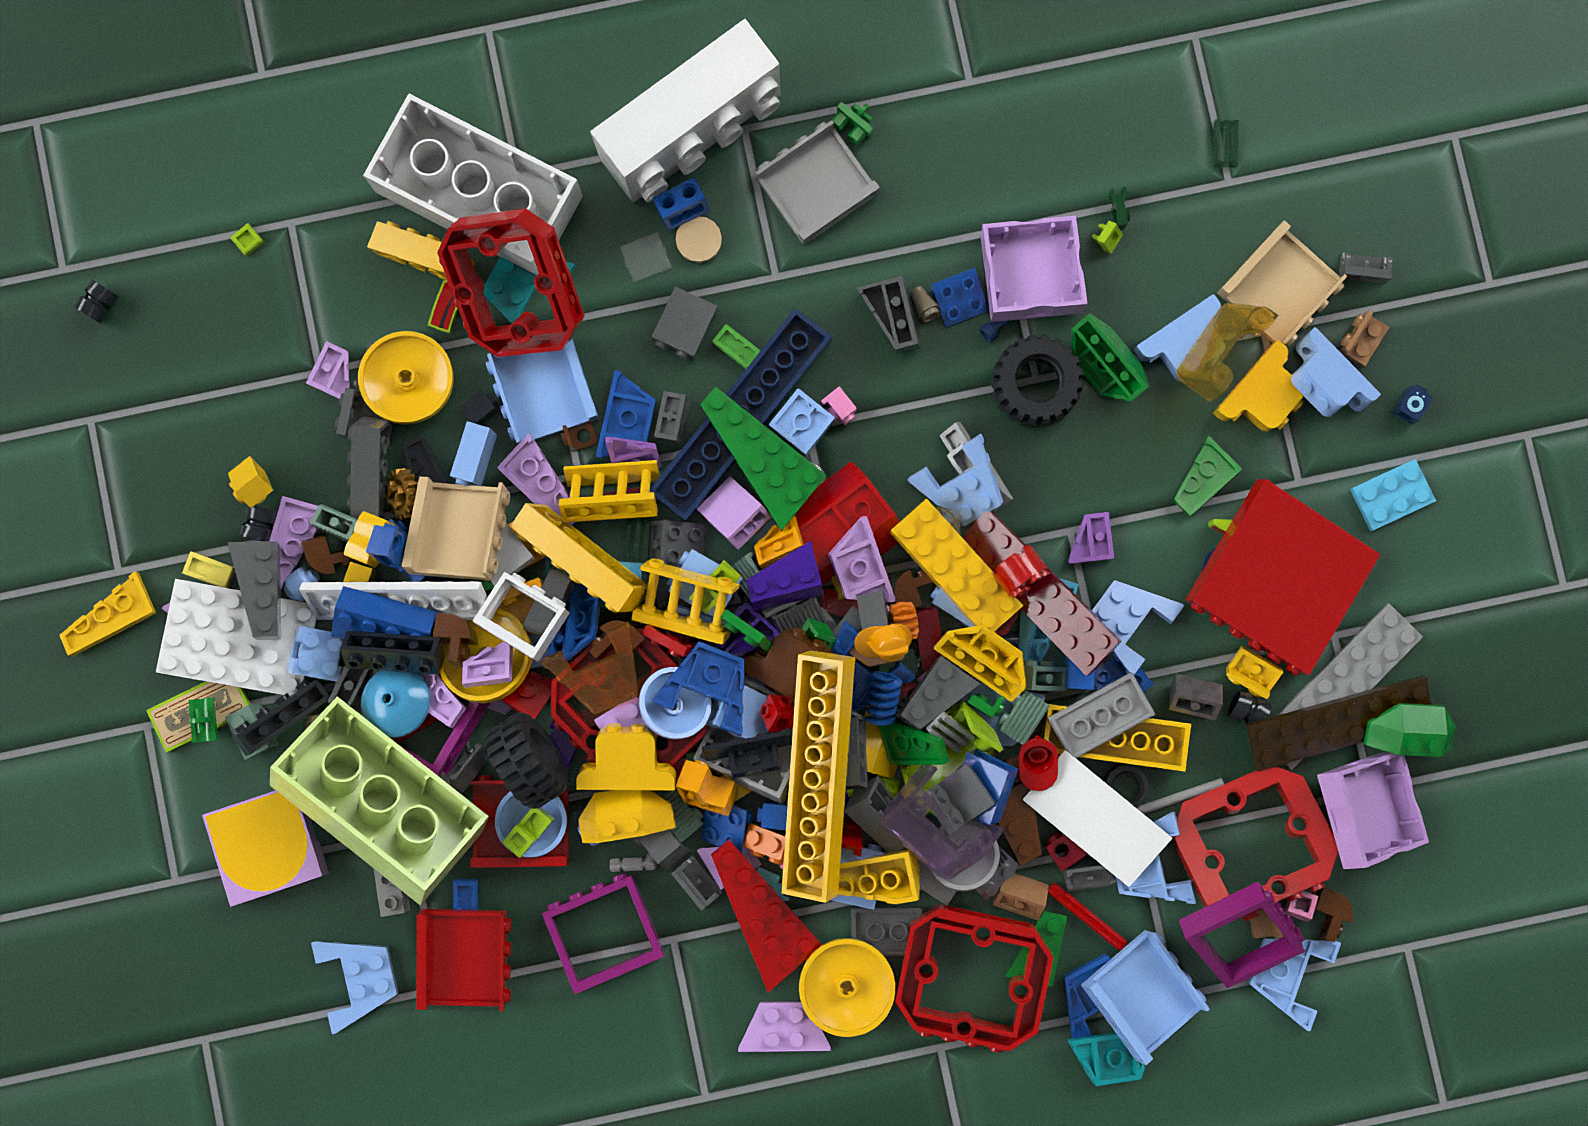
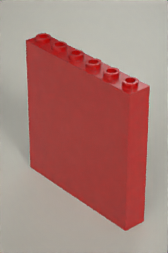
(1282, 577)

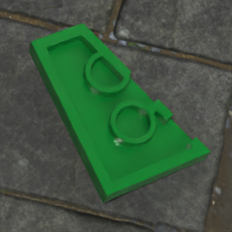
(1206, 478)
(1051, 928)

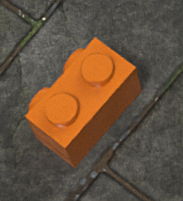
(765, 842)

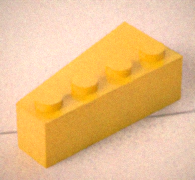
(408, 246)

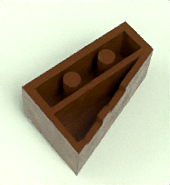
(1020, 826)

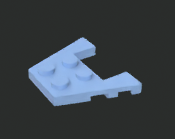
(968, 493)
(1122, 612)
(1152, 880)
(367, 977)
(1283, 980)

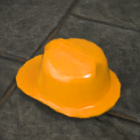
(886, 642)

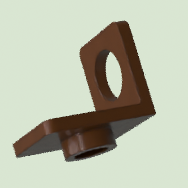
(570, 437)

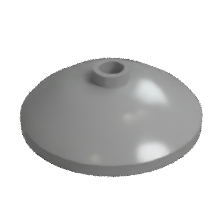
(980, 872)

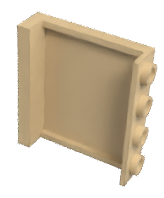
(1287, 281)
(455, 530)

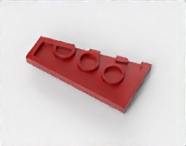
(530, 695)

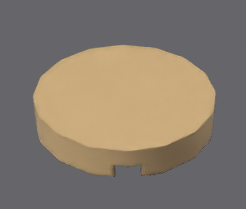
(699, 240)

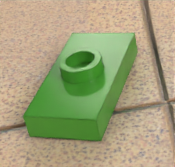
(735, 346)

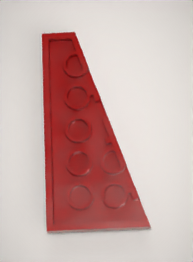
(770, 927)

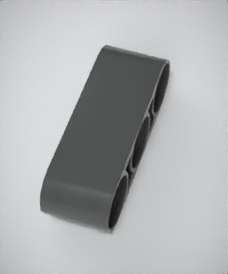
(555, 585)

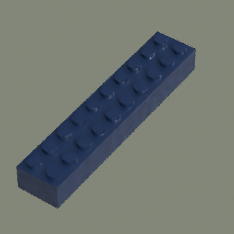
(759, 392)

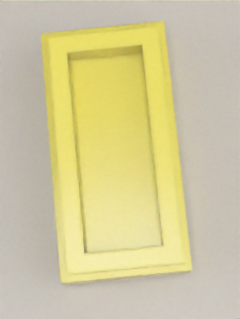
(209, 570)

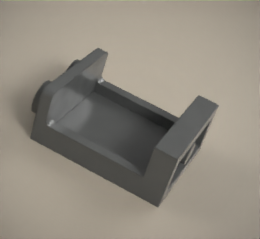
(684, 324)

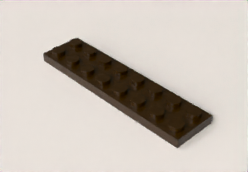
(1327, 724)

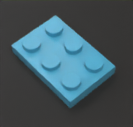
(1392, 495)

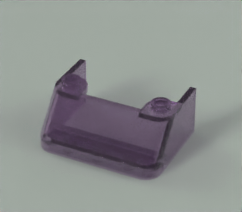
(907, 823)

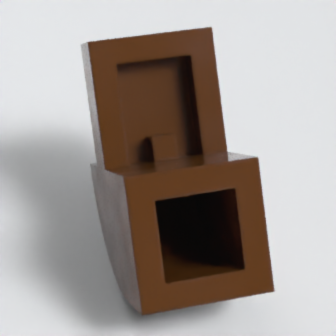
(320, 556)
(906, 587)
(458, 634)
(602, 644)
(1337, 909)

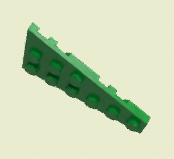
(771, 466)

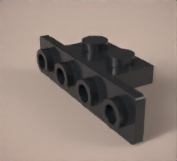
(751, 754)

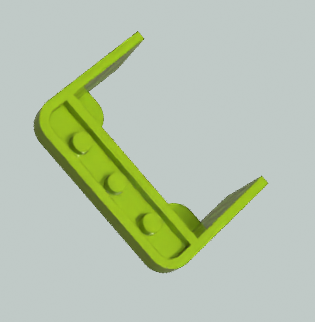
(984, 739)

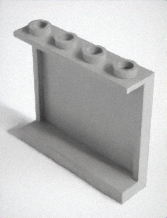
(816, 182)

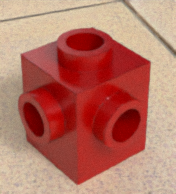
(777, 712)

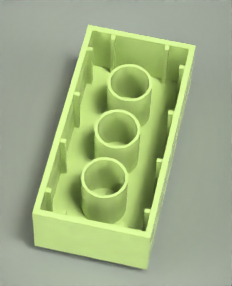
(377, 800)

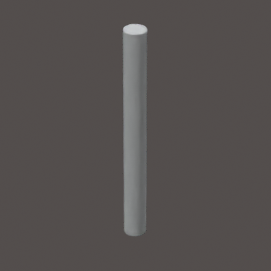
(1180, 796)

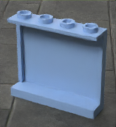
(542, 392)
(1144, 995)

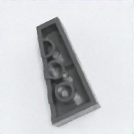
(367, 466)
(260, 585)

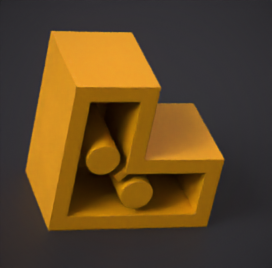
(704, 790)

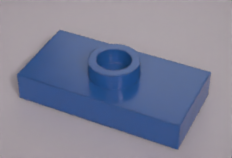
(465, 894)

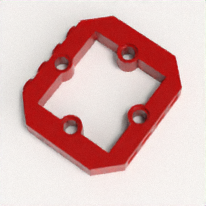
(491, 234)
(573, 723)
(1301, 807)
(981, 1032)

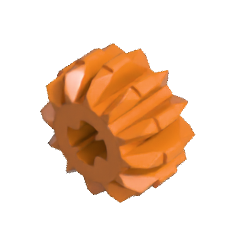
(904, 614)

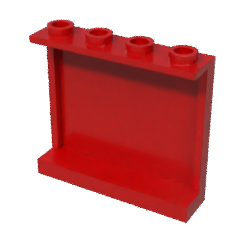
(488, 848)
(462, 958)

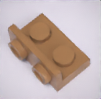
(1363, 339)

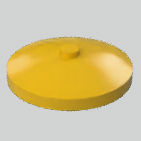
(405, 377)
(489, 693)
(847, 987)

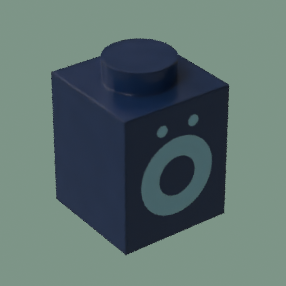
(1412, 404)

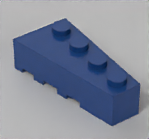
(378, 614)

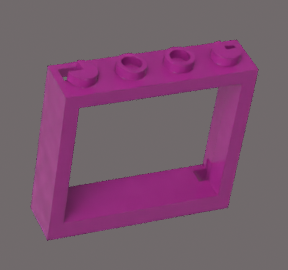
(456, 740)
(1230, 909)
(620, 968)

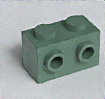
(1044, 676)

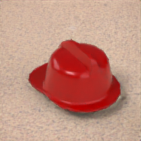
(1038, 764)

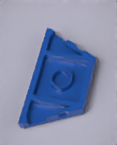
(627, 413)

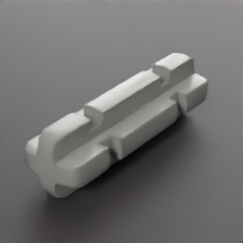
(631, 864)

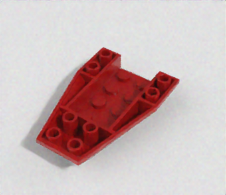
(836, 508)

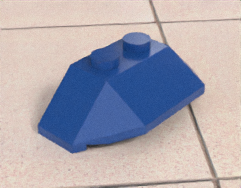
(580, 625)

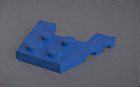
(712, 675)
(863, 675)
(1078, 1001)

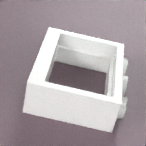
(536, 593)

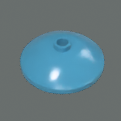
(407, 705)

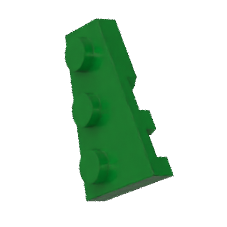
(911, 746)

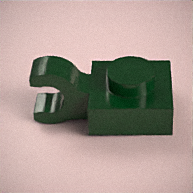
(1120, 214)

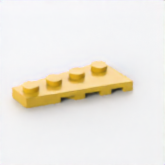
(116, 613)

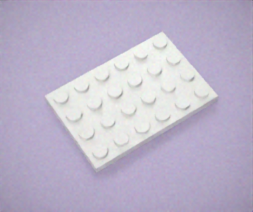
(212, 640)

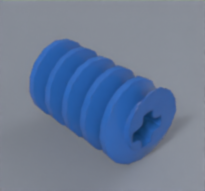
(885, 698)

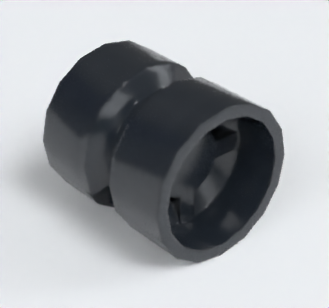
(96, 301)
(258, 523)
(1246, 709)

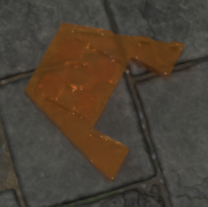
(605, 681)

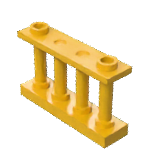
(609, 506)
(670, 618)

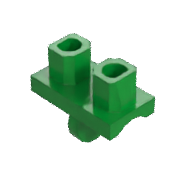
(854, 119)
(203, 720)

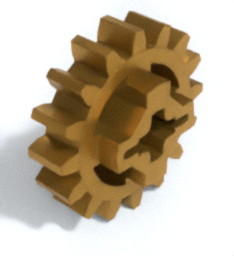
(401, 493)

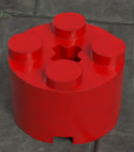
(1020, 571)

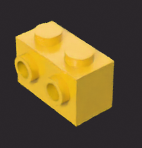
(249, 482)

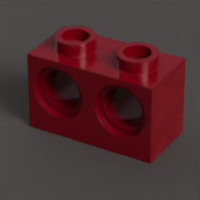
(1072, 853)

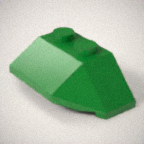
(1107, 360)
(1412, 730)

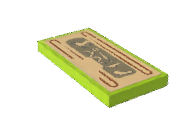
(173, 715)

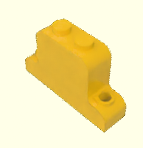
(1264, 392)
(626, 761)

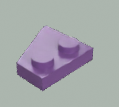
(631, 451)
(1093, 540)

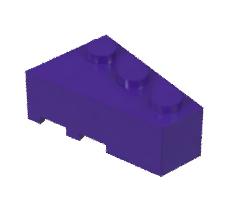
(786, 580)
(735, 644)

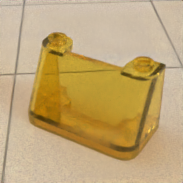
(1203, 365)

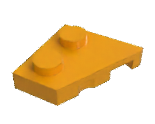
(778, 543)

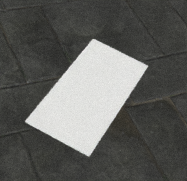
(1099, 820)

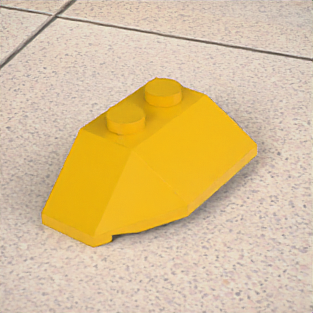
(986, 658)
(624, 815)

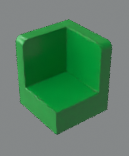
(819, 630)

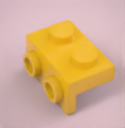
(1253, 672)

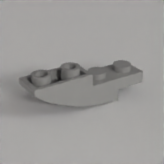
(953, 439)

